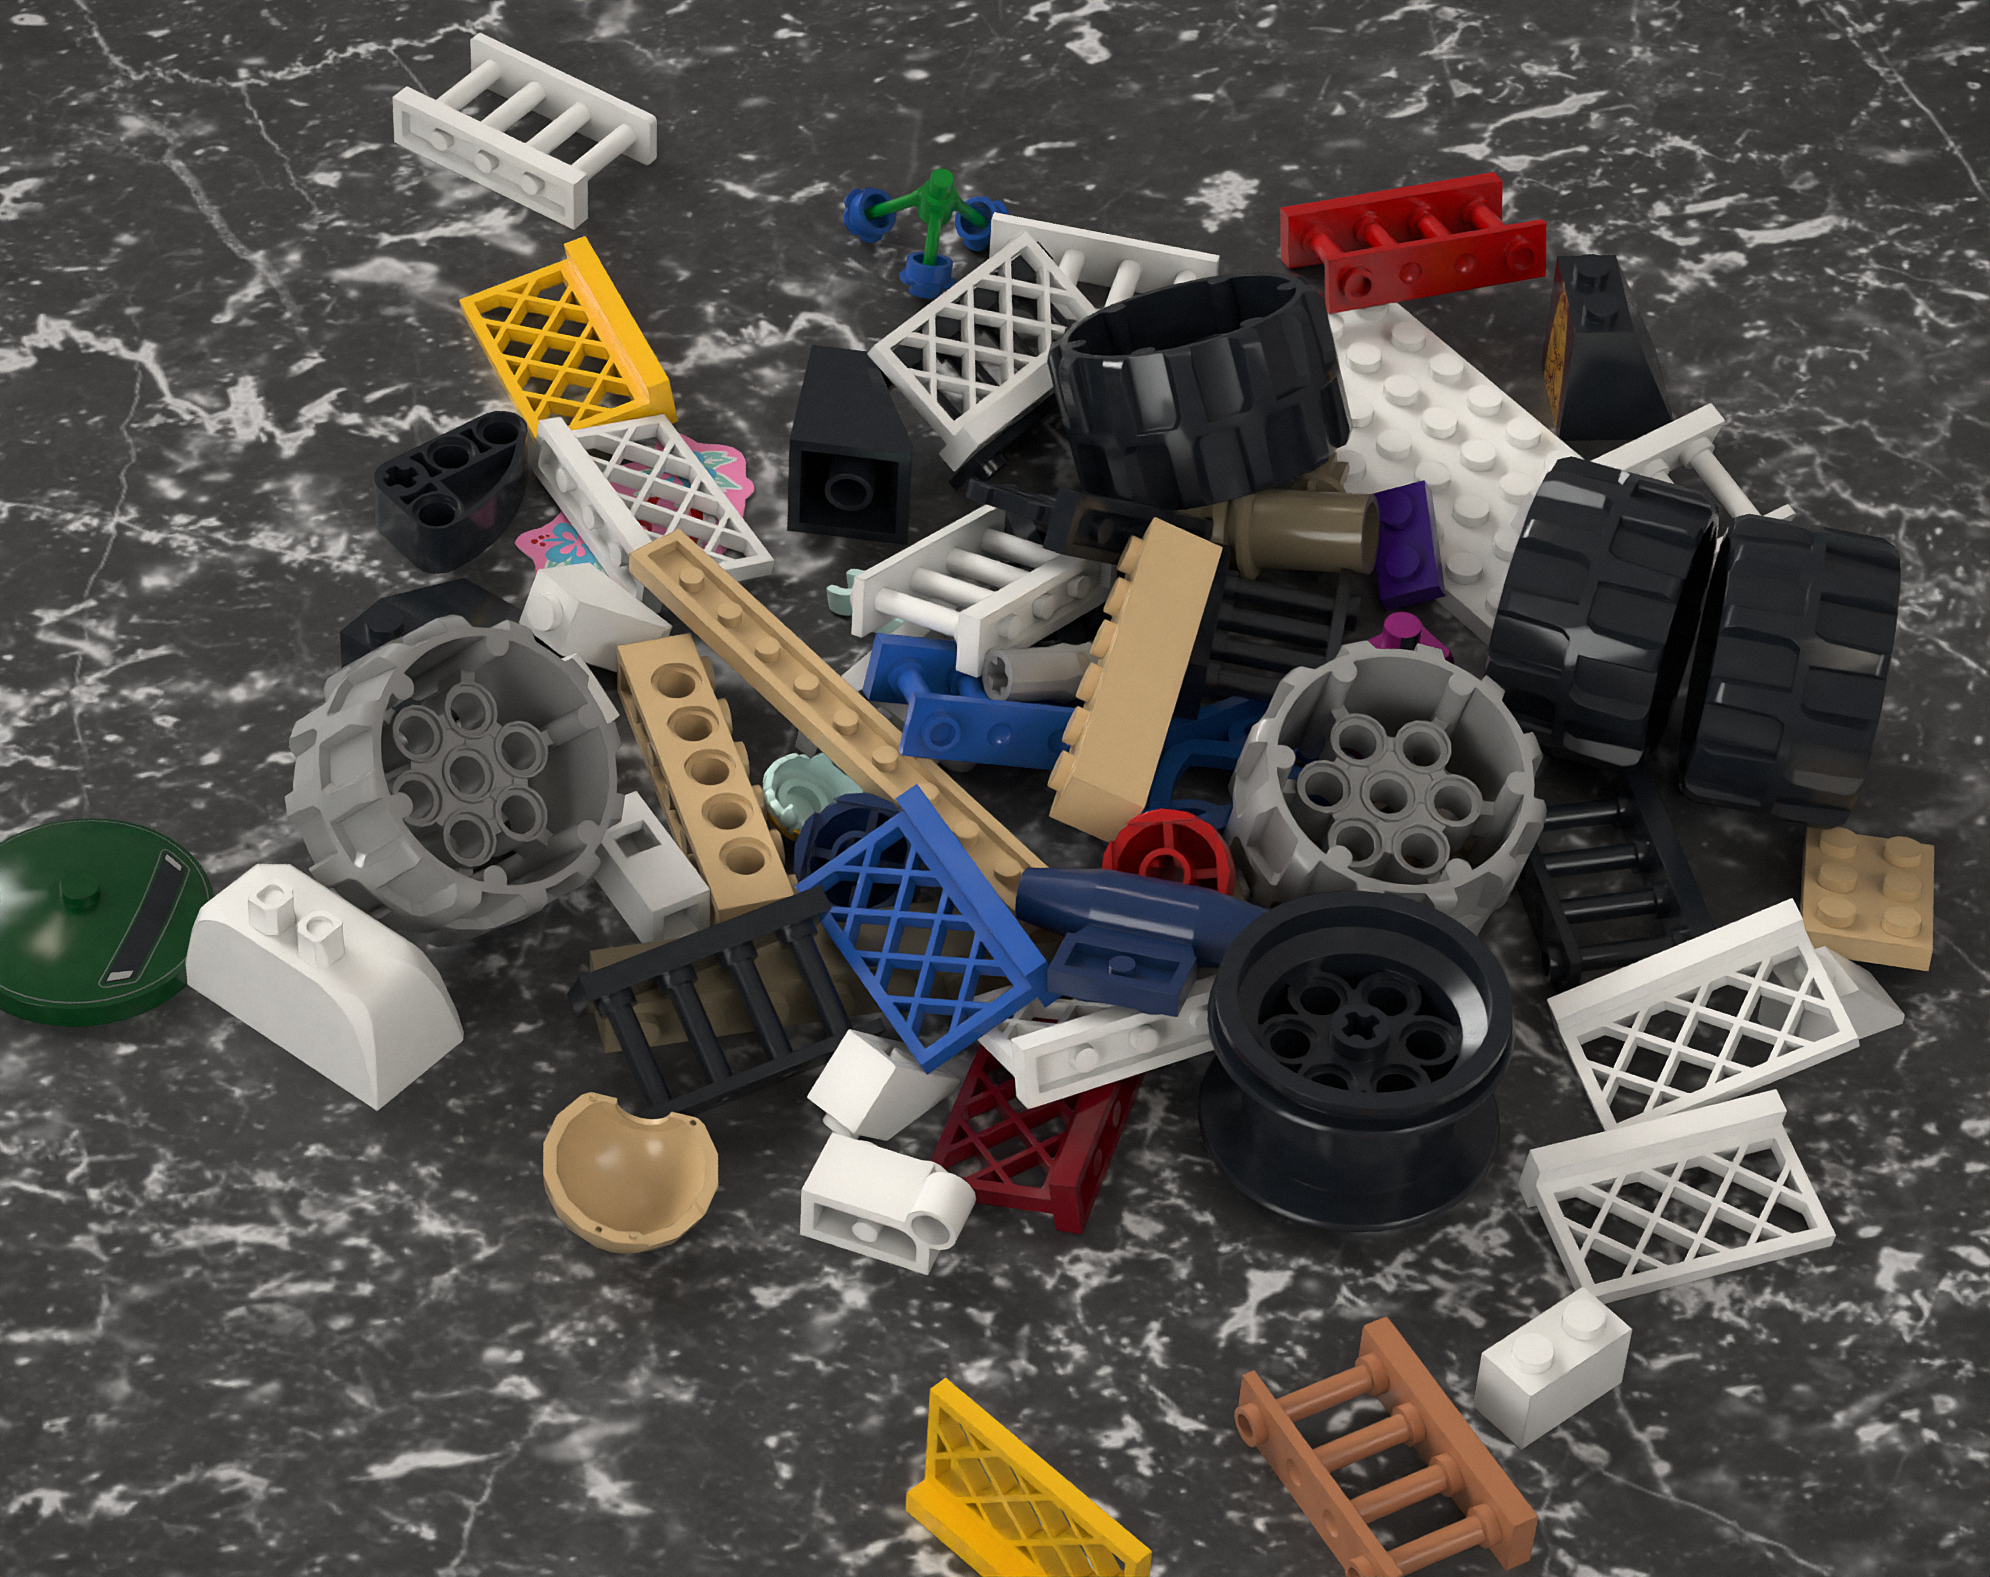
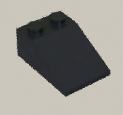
(405, 612)

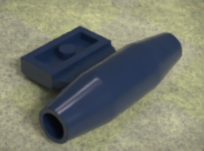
(1129, 934)

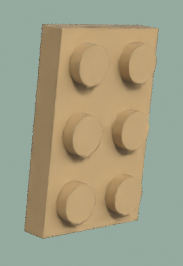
(1869, 897)

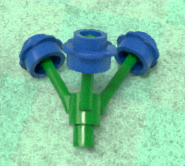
(927, 273)

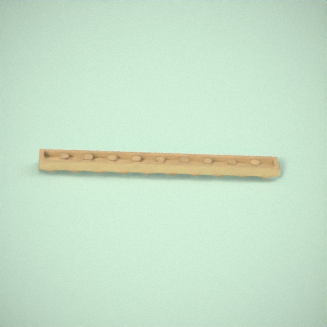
(821, 701)

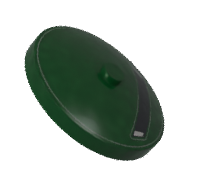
(94, 921)

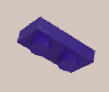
(1408, 547)

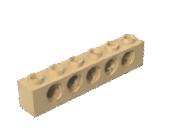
(702, 775)

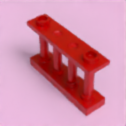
(1412, 242)

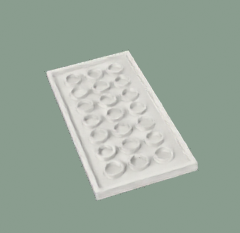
(1441, 421)

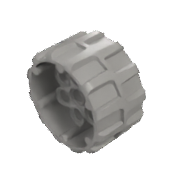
(1387, 709)
(523, 748)

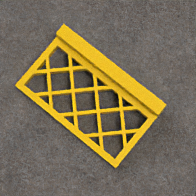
(607, 321)
(993, 1521)

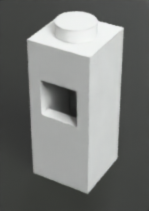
(651, 877)

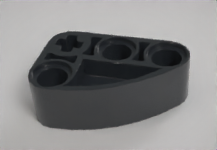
(454, 492)

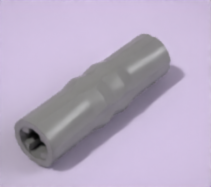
(1036, 672)

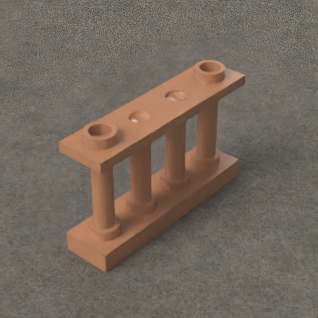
(1419, 1418)

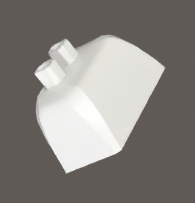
(323, 981)

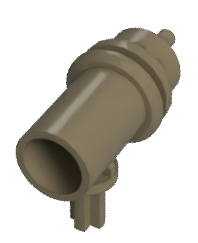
(1299, 528)

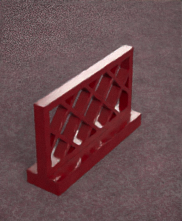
(1078, 1153)

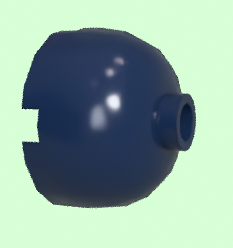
(836, 830)

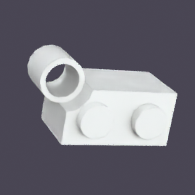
(883, 1203)

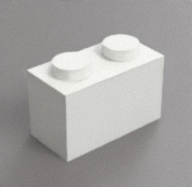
(1552, 1367)

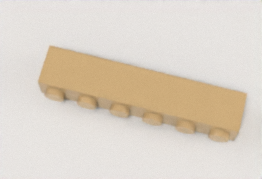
(1135, 681)

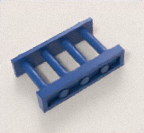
(952, 713)

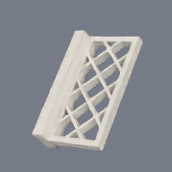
(1018, 392)
(609, 518)
(1693, 972)
(1093, 1042)
(1663, 1147)

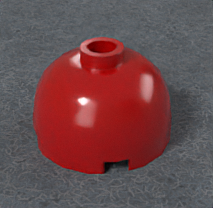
(1173, 848)

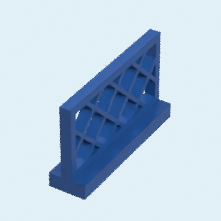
(980, 911)

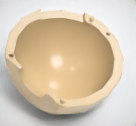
(628, 1177)

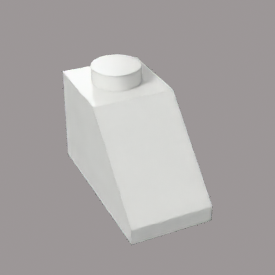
(588, 614)
(1859, 992)
(876, 1087)

